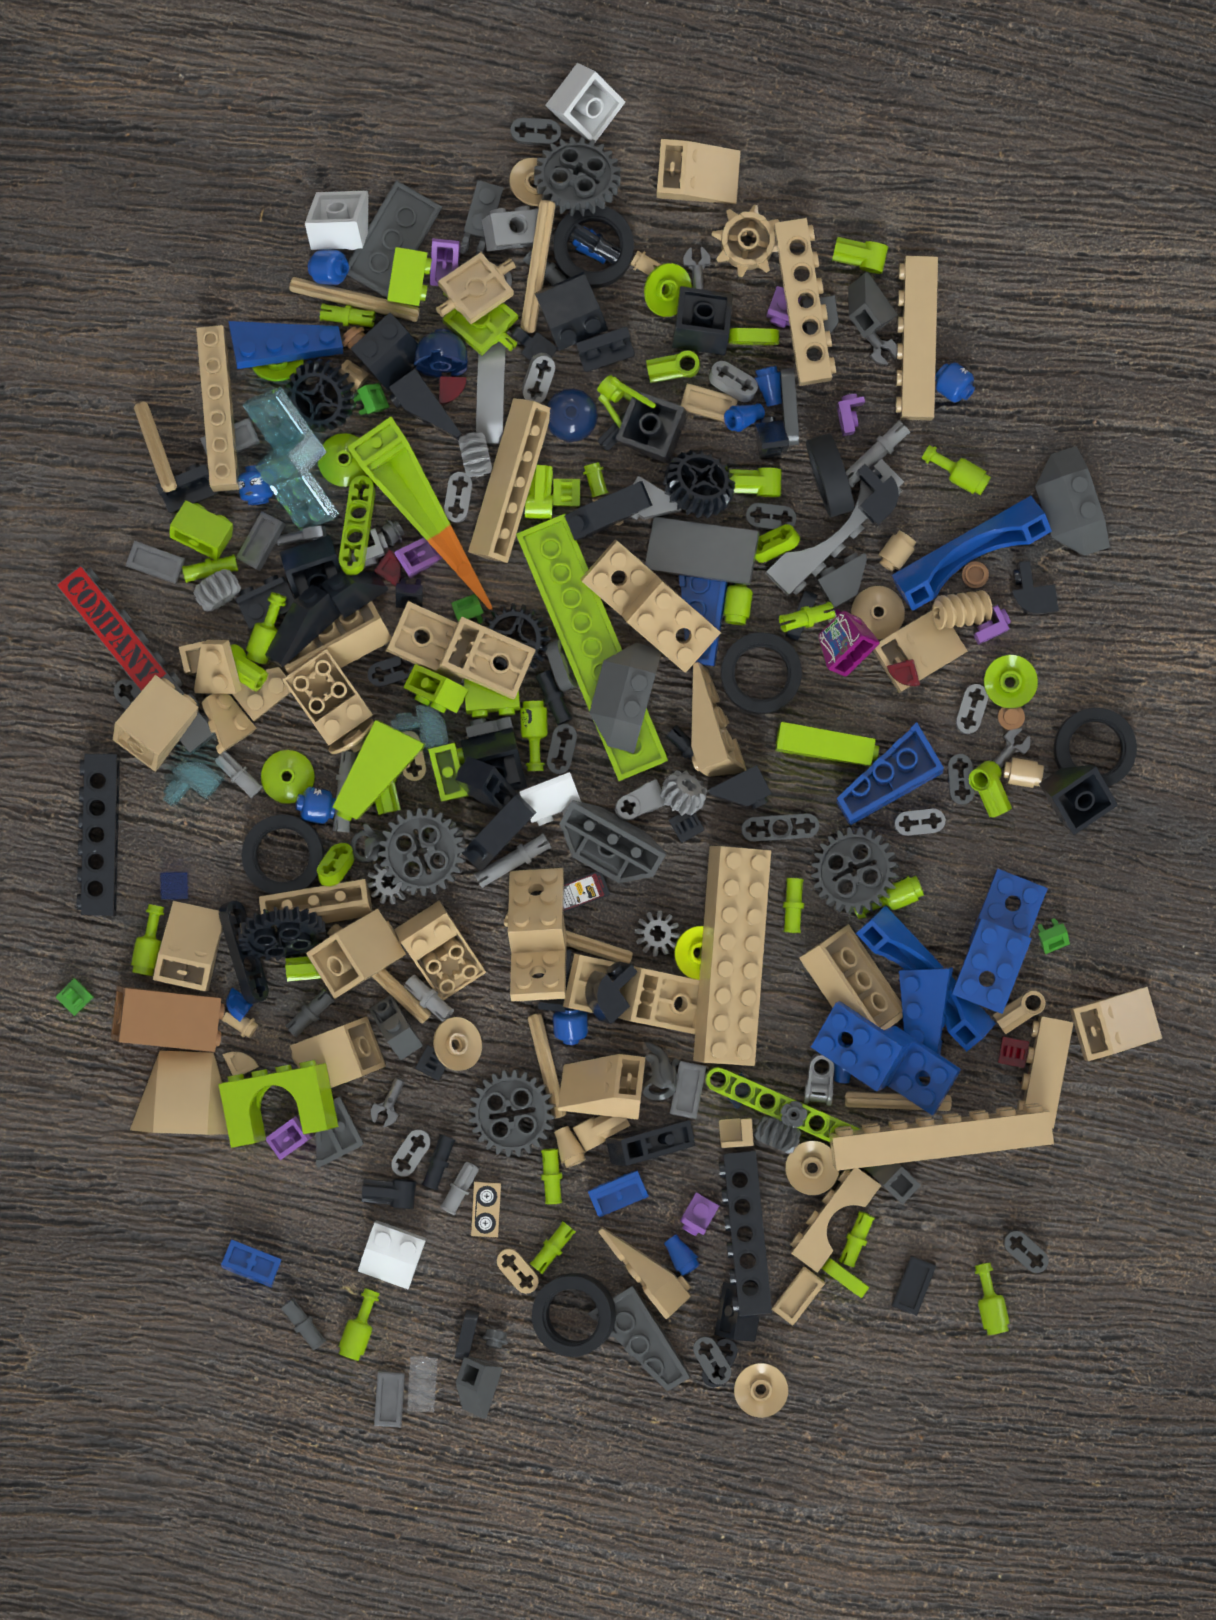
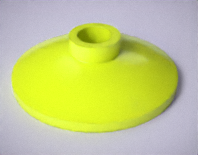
(684, 949)

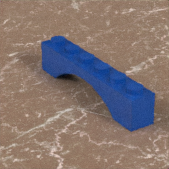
(1014, 526)
(892, 940)

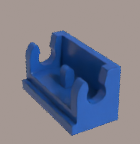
(618, 1193)
(251, 1263)

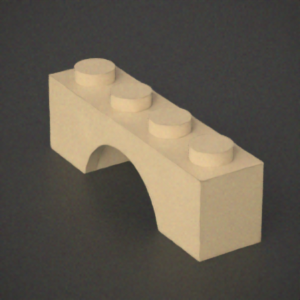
(813, 1245)

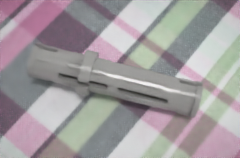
(883, 446)
(346, 762)
(513, 860)

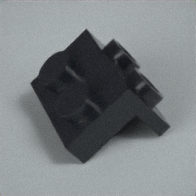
(191, 486)

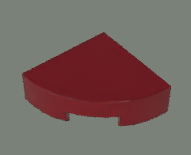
(451, 388)
(389, 568)
(904, 673)

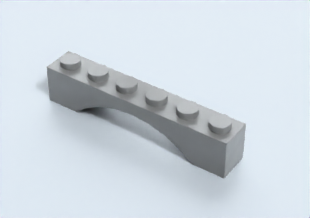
(795, 567)

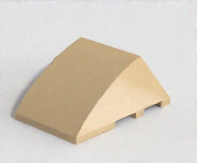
(182, 1096)

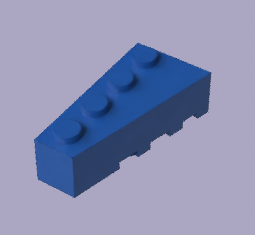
(891, 776)

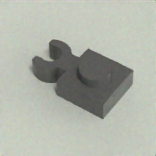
(481, 727)

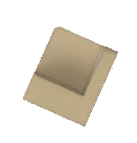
(190, 657)
(736, 1132)

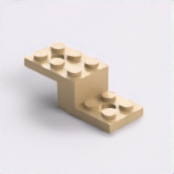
(650, 606)
(461, 650)
(537, 934)
(648, 994)

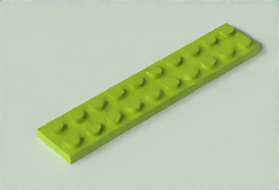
(582, 628)

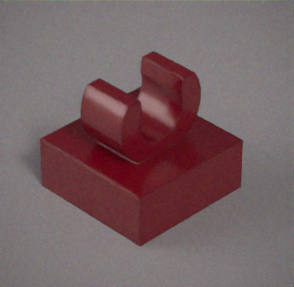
(1013, 1052)

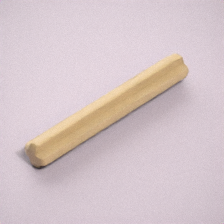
(155, 446)
(545, 1061)
(886, 1101)

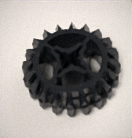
(341, 396)
(699, 483)
(520, 617)

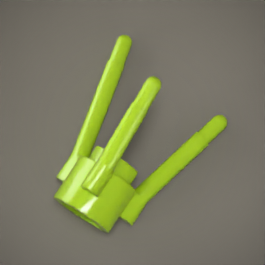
(613, 390)

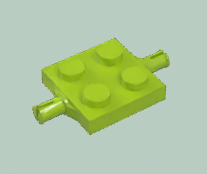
(486, 330)

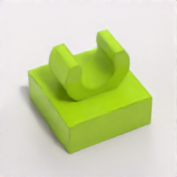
(566, 492)

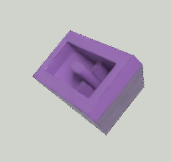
(445, 259)
(417, 557)
(288, 1138)

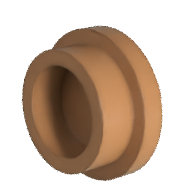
(352, 336)
(975, 574)
(1011, 718)

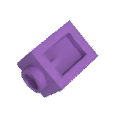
(778, 310)
(848, 418)
(989, 630)
(698, 1214)

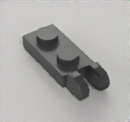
(485, 198)

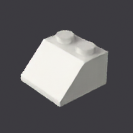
(585, 102)
(338, 220)
(550, 798)
(392, 1254)

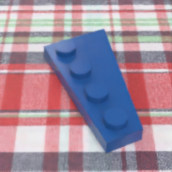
(278, 343)
(707, 599)
(924, 1004)

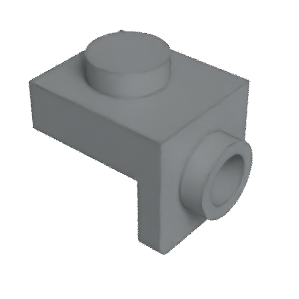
(375, 551)

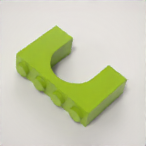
(308, 1086)

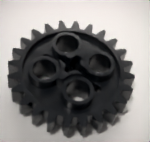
(281, 933)

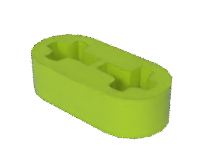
(753, 336)
(776, 543)
(340, 866)
(845, 1277)

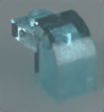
(430, 724)
(194, 775)

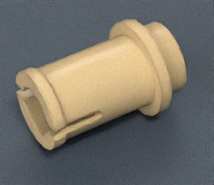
(644, 263)
(246, 1026)

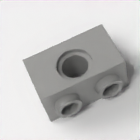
(498, 232)

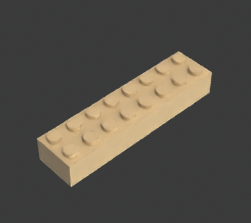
(732, 955)
(941, 1138)

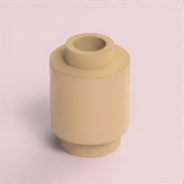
(897, 551)
(1023, 772)

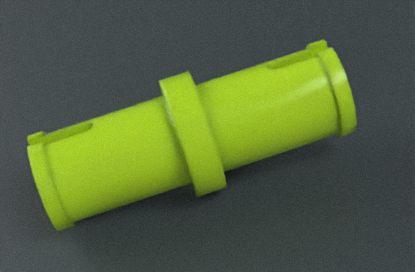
(347, 315)
(209, 567)
(807, 617)
(793, 905)
(551, 1176)
(856, 1239)
(552, 1247)

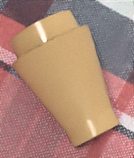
(569, 1148)

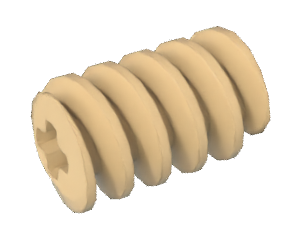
(961, 609)

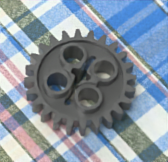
(577, 176)
(445, 844)
(862, 894)
(517, 1136)

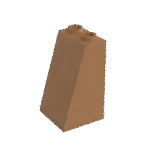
(166, 1019)

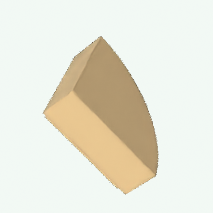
(240, 1062)

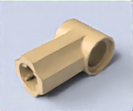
(1017, 1012)
(596, 1130)

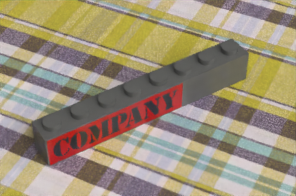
(126, 644)

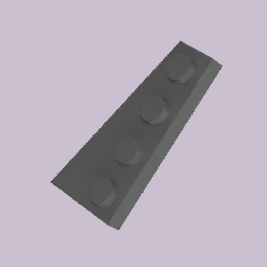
(644, 1339)

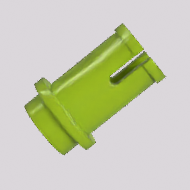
(595, 479)

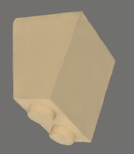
(155, 722)
(356, 953)
(346, 1050)

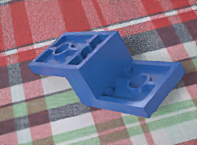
(999, 941)
(885, 1058)

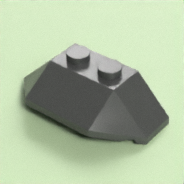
(1072, 503)
(624, 695)
(610, 843)

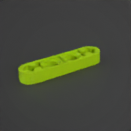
(357, 525)

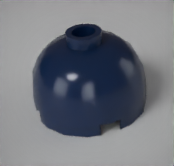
(441, 353)
(572, 415)

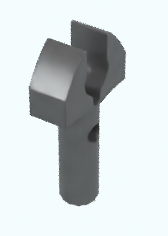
(697, 270)
(877, 343)
(309, 533)
(1009, 750)
(388, 1103)

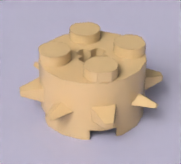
(737, 229)

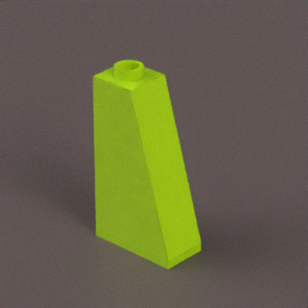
(826, 744)
(375, 768)

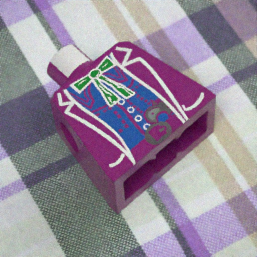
(846, 642)

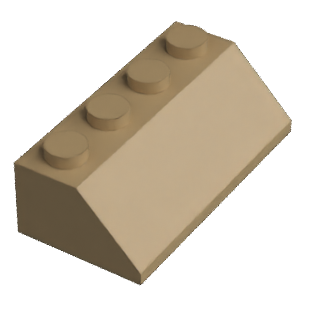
(347, 638)
(851, 976)

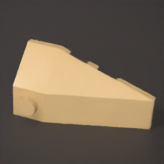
(711, 743)
(658, 1282)

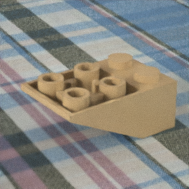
(697, 172)
(922, 643)
(327, 697)
(189, 947)
(440, 950)
(1115, 1024)
(603, 1086)

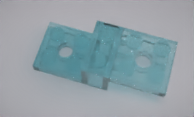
(291, 458)

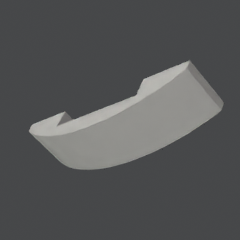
(491, 393)

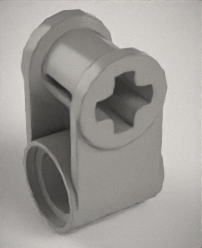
(644, 799)
(819, 1082)

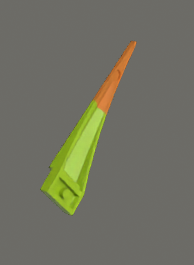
(396, 470)

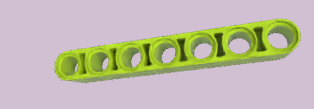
(757, 1090)

